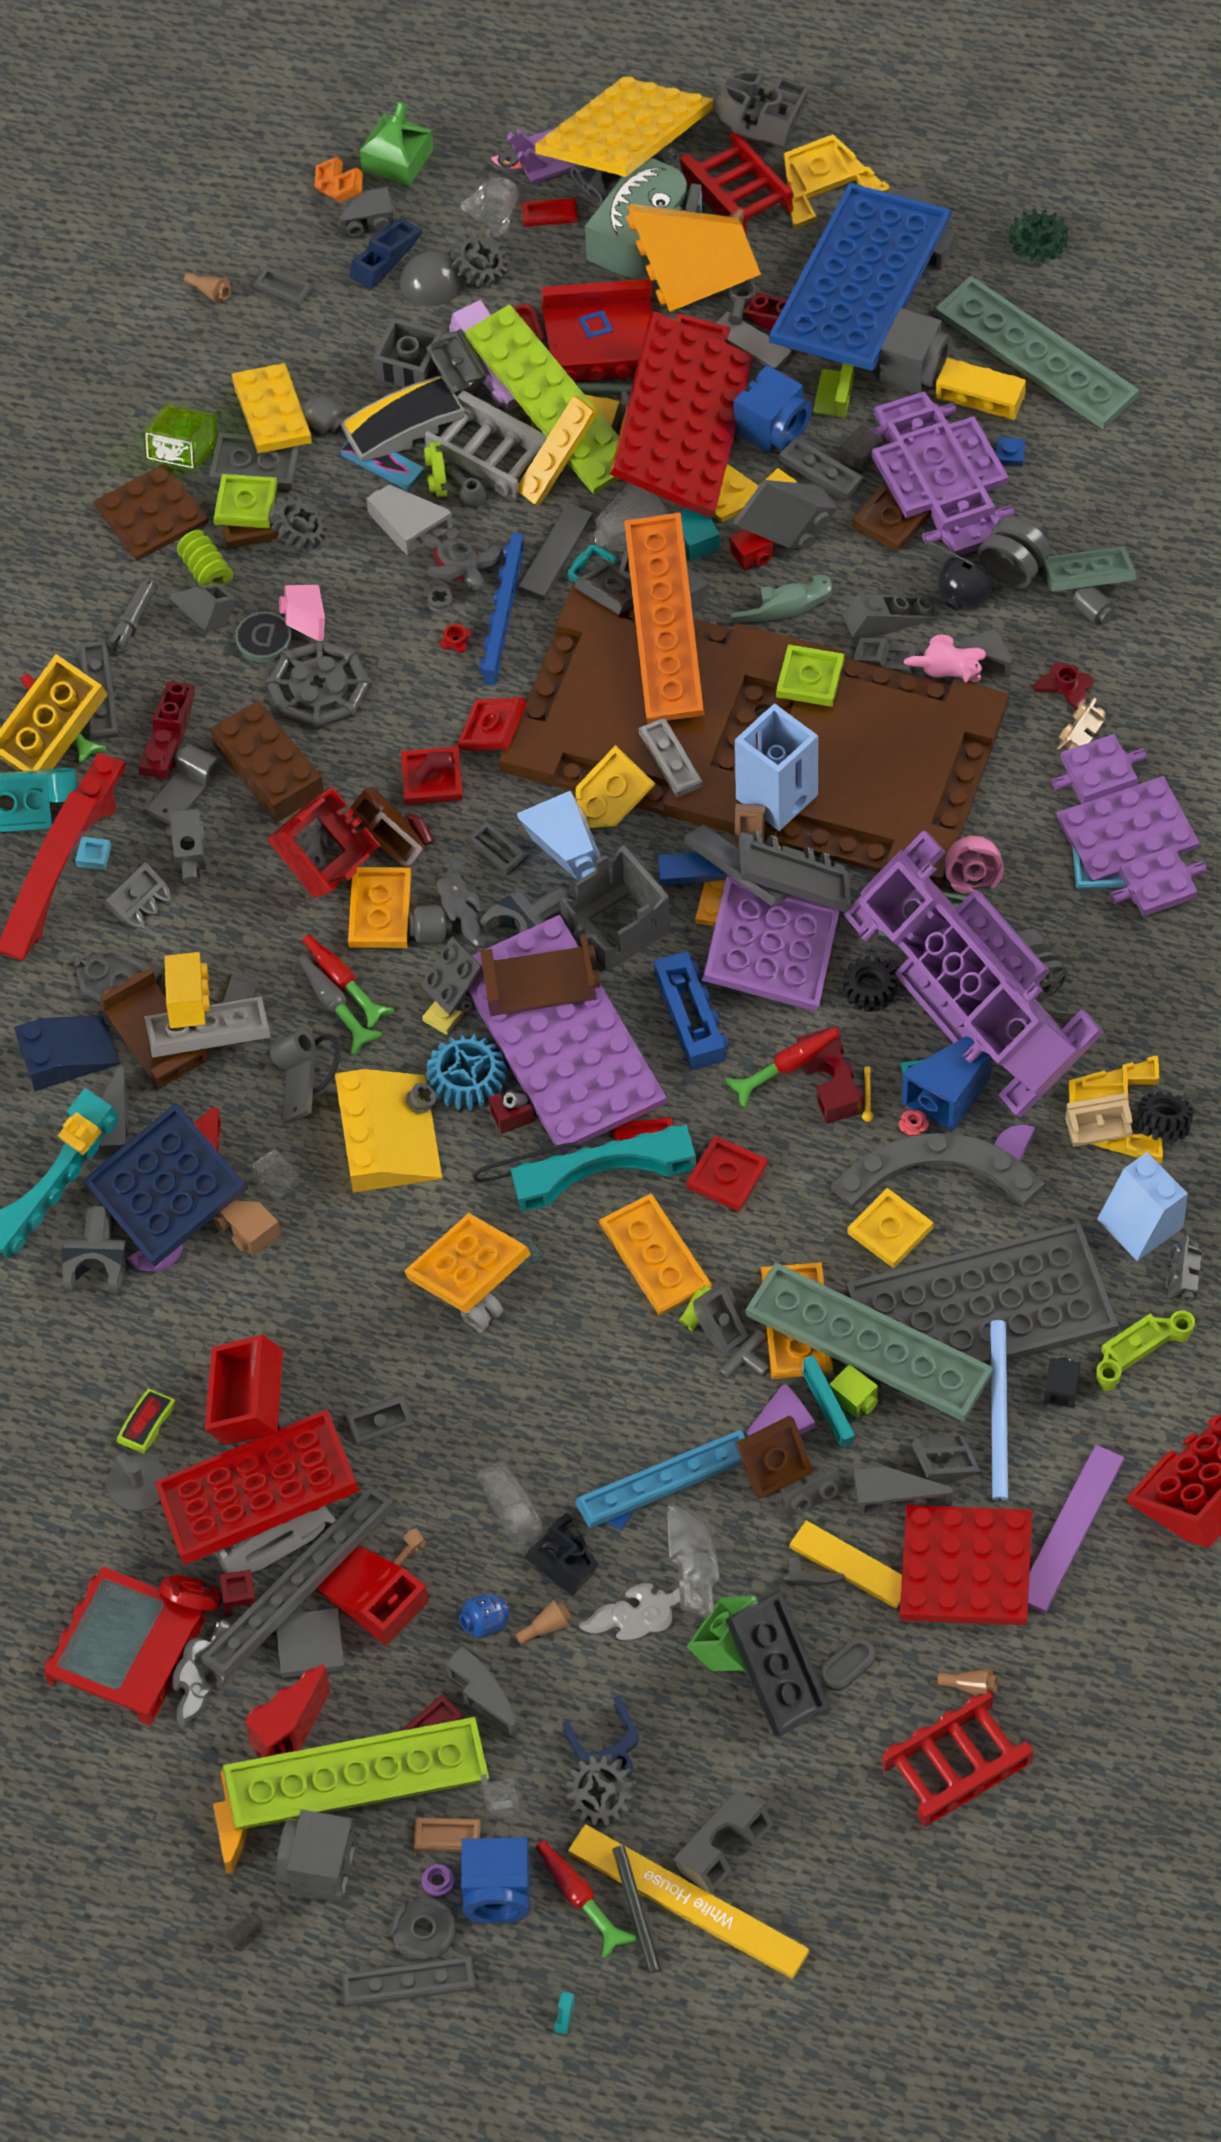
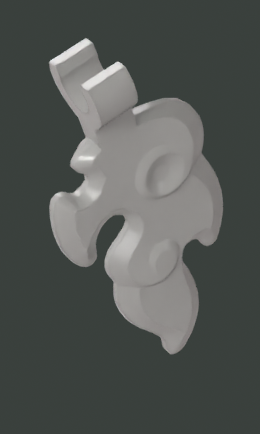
(651, 1615)

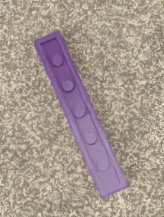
(1072, 1526)

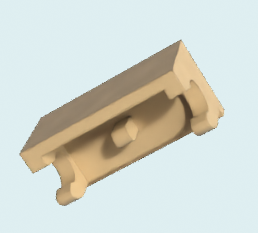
(1099, 1120)

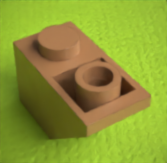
(251, 1225)

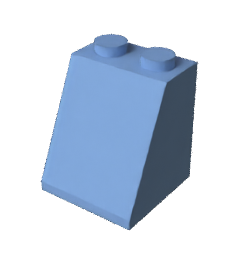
(562, 833)
(1144, 1207)

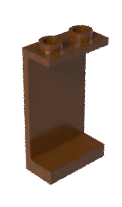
(540, 979)
(127, 1009)

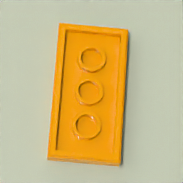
(654, 1253)
(786, 1353)

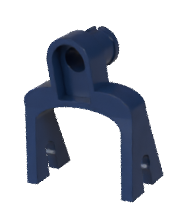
(617, 1751)

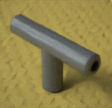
(745, 1355)

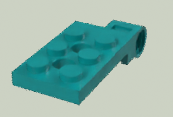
(33, 797)

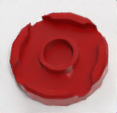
(190, 1592)

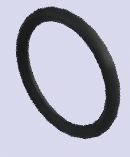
(336, 1061)

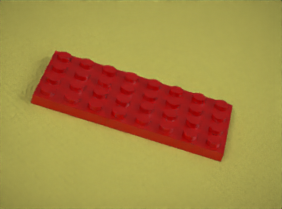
(681, 415)

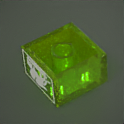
(180, 437)

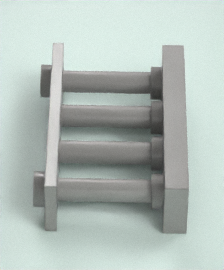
(492, 422)

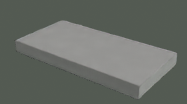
(225, 1025)

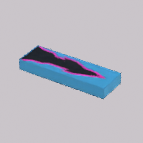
(390, 466)

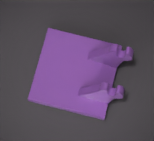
(535, 165)

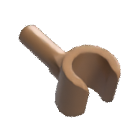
(413, 1539)

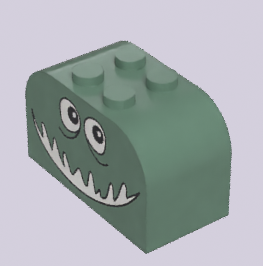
(608, 232)

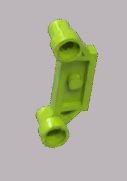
(1139, 1342)

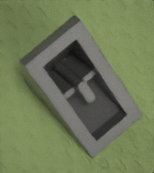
(997, 655)

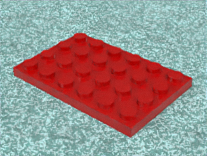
(256, 1487)

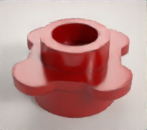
(455, 631)

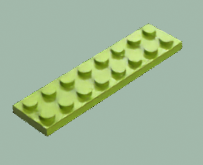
(543, 390)
(355, 1773)

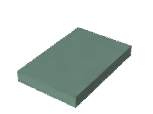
(1089, 568)

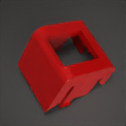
(340, 826)

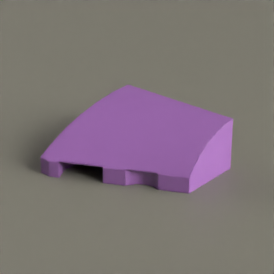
(780, 1406)

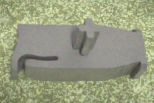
(274, 1543)

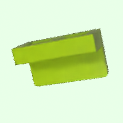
(834, 391)

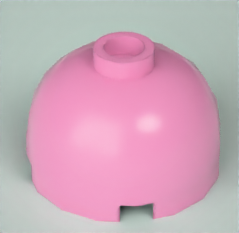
(976, 859)

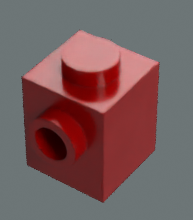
(750, 549)

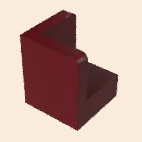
(509, 1120)
(237, 1589)

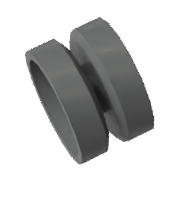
(1014, 551)

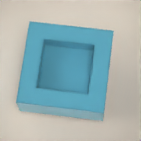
(93, 853)

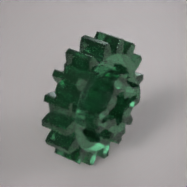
(1038, 235)

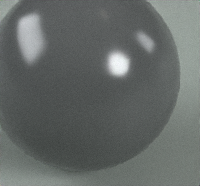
(430, 278)

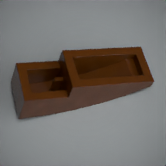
(387, 827)

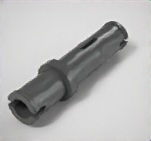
(128, 621)

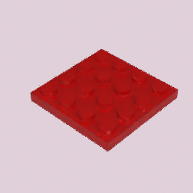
(966, 1565)

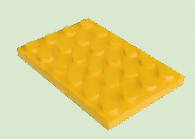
(624, 126)

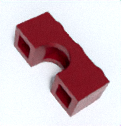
(840, 1096)

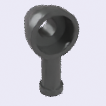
(745, 289)
(467, 497)

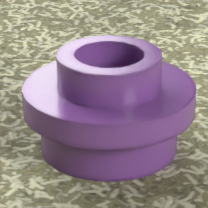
(437, 1871)

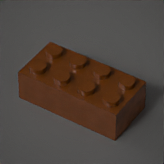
(267, 761)

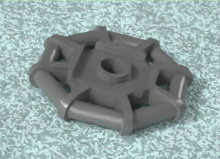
(320, 669)

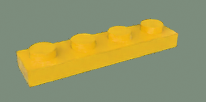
(557, 450)

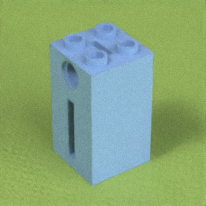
(783, 768)

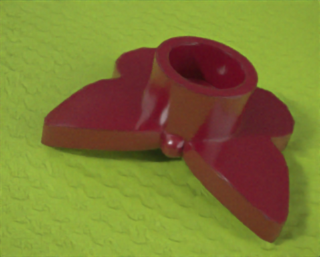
(1066, 681)

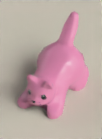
(944, 660)

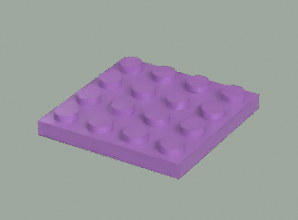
(771, 949)

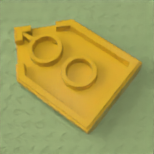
(612, 789)

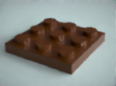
(151, 512)

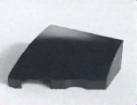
(572, 1562)

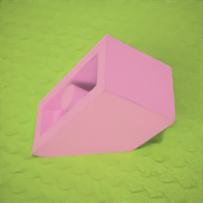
(304, 610)

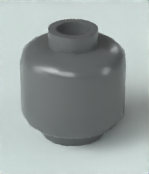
(323, 414)
(429, 924)

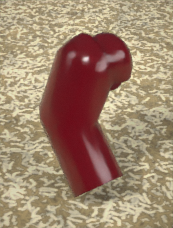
(433, 762)
(420, 828)

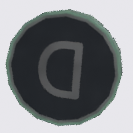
(263, 636)

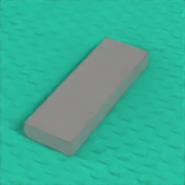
(755, 343)
(670, 757)

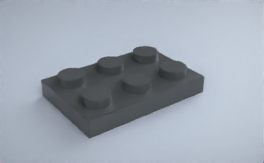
(238, 456)

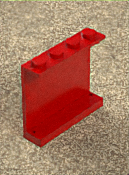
(603, 356)

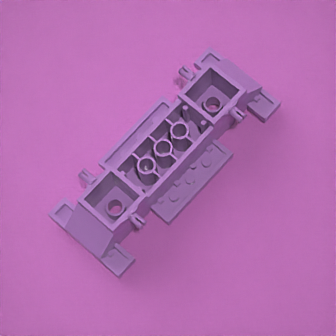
(971, 973)

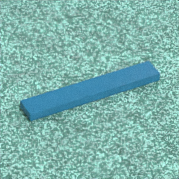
(660, 1480)

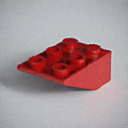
(375, 1593)
(289, 1717)

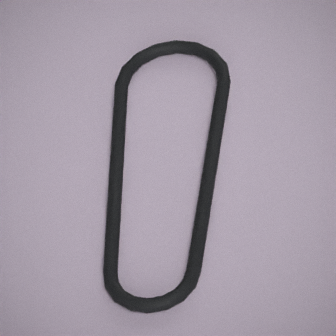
(515, 1159)

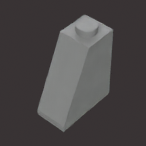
(407, 517)

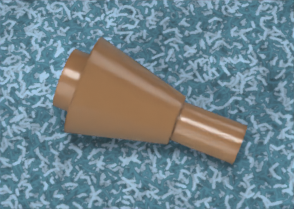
(214, 287)
(551, 1619)
(973, 1682)

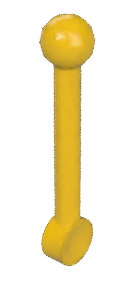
(867, 1115)

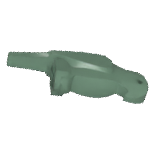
(787, 601)

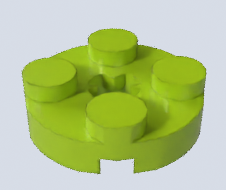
(436, 462)

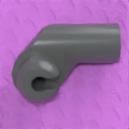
(514, 1100)

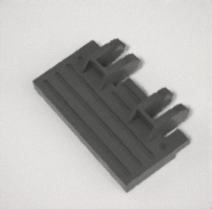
(794, 871)

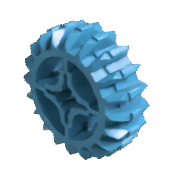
(456, 1083)

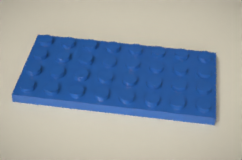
(860, 276)

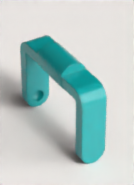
(584, 557)

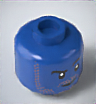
(484, 1615)

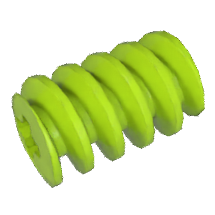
(203, 559)

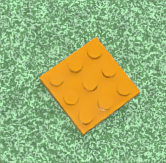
(467, 1263)

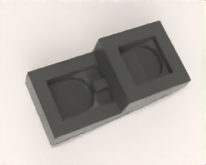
(879, 653)

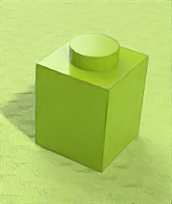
(854, 1392)

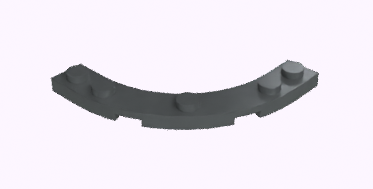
(938, 1150)

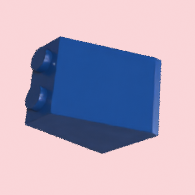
(946, 1083)

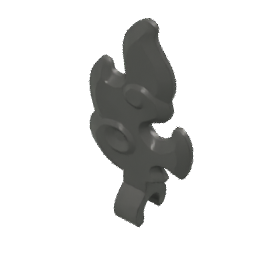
(454, 899)
(192, 1674)

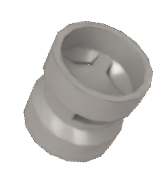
(483, 1312)

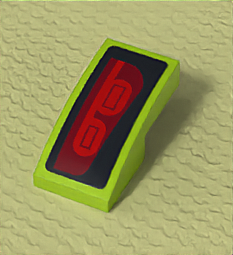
(145, 1421)

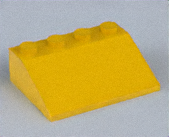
(382, 1134)

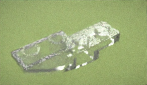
(696, 1559)

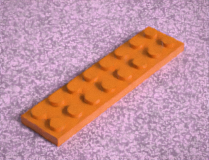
(664, 618)

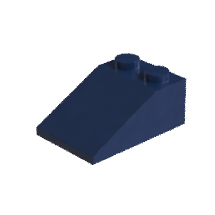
(65, 1048)

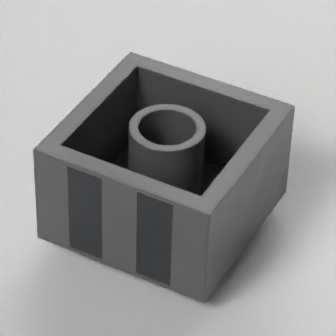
(403, 353)

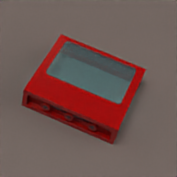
(124, 1643)

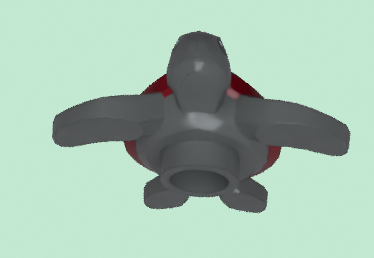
(459, 559)

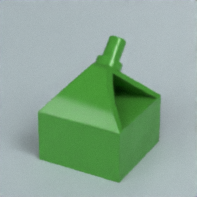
(396, 147)
(714, 1641)

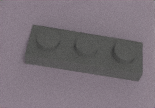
(821, 469)

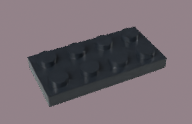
(777, 1663)

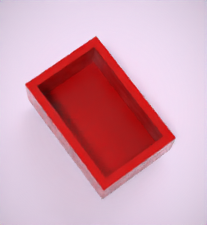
(244, 1389)

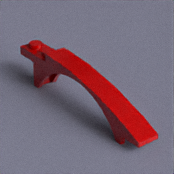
(79, 812)

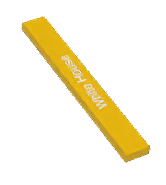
(693, 1904)

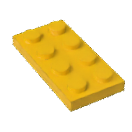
(271, 408)

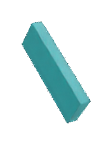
(827, 1402)

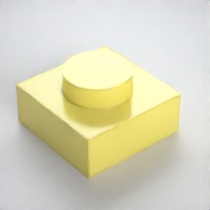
(440, 1019)

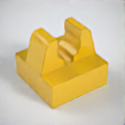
(79, 1133)

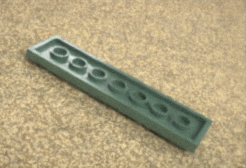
(1037, 352)
(869, 1341)

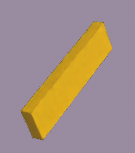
(844, 1559)

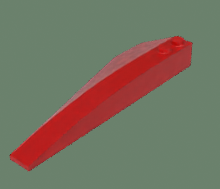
(1186, 1488)

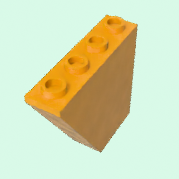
(691, 252)

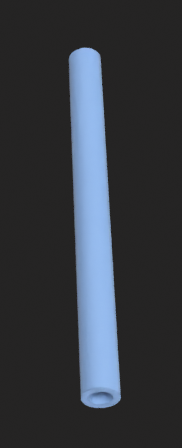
(999, 1411)

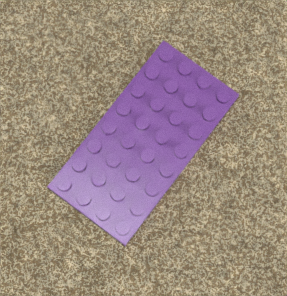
(569, 1057)

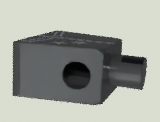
(187, 827)

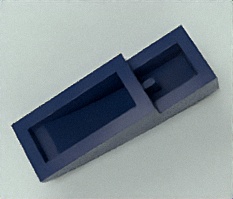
(384, 253)

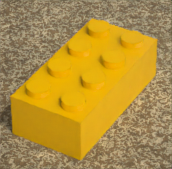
(49, 717)

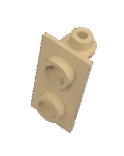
(1087, 719)

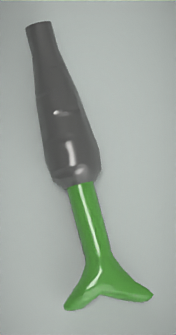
(335, 1002)

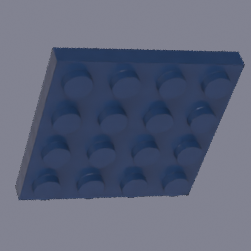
(165, 1184)

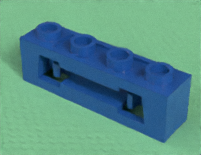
(675, 971)

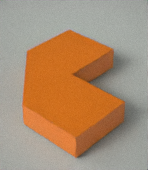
(335, 184)

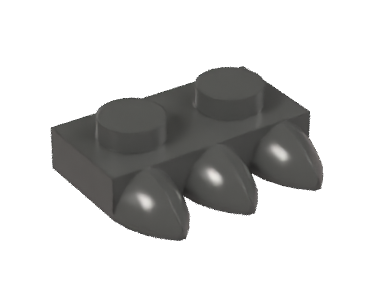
(137, 894)

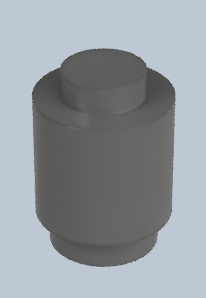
(1094, 605)

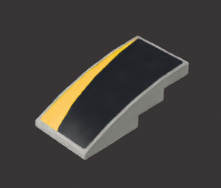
(401, 417)

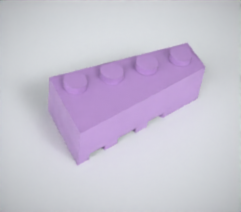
(467, 318)

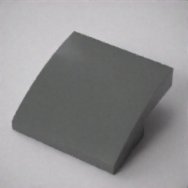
(310, 1641)

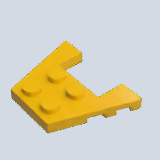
(821, 168)
(738, 490)
(1114, 1083)

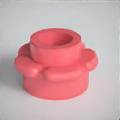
(913, 1129)

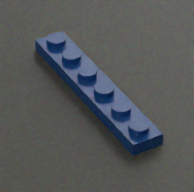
(500, 617)

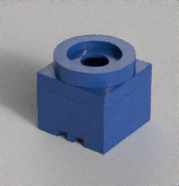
(771, 411)
(495, 1879)

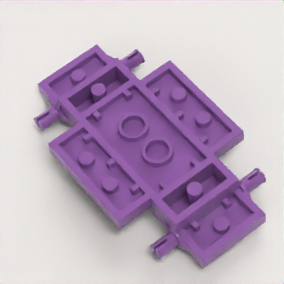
(940, 470)
(1127, 827)

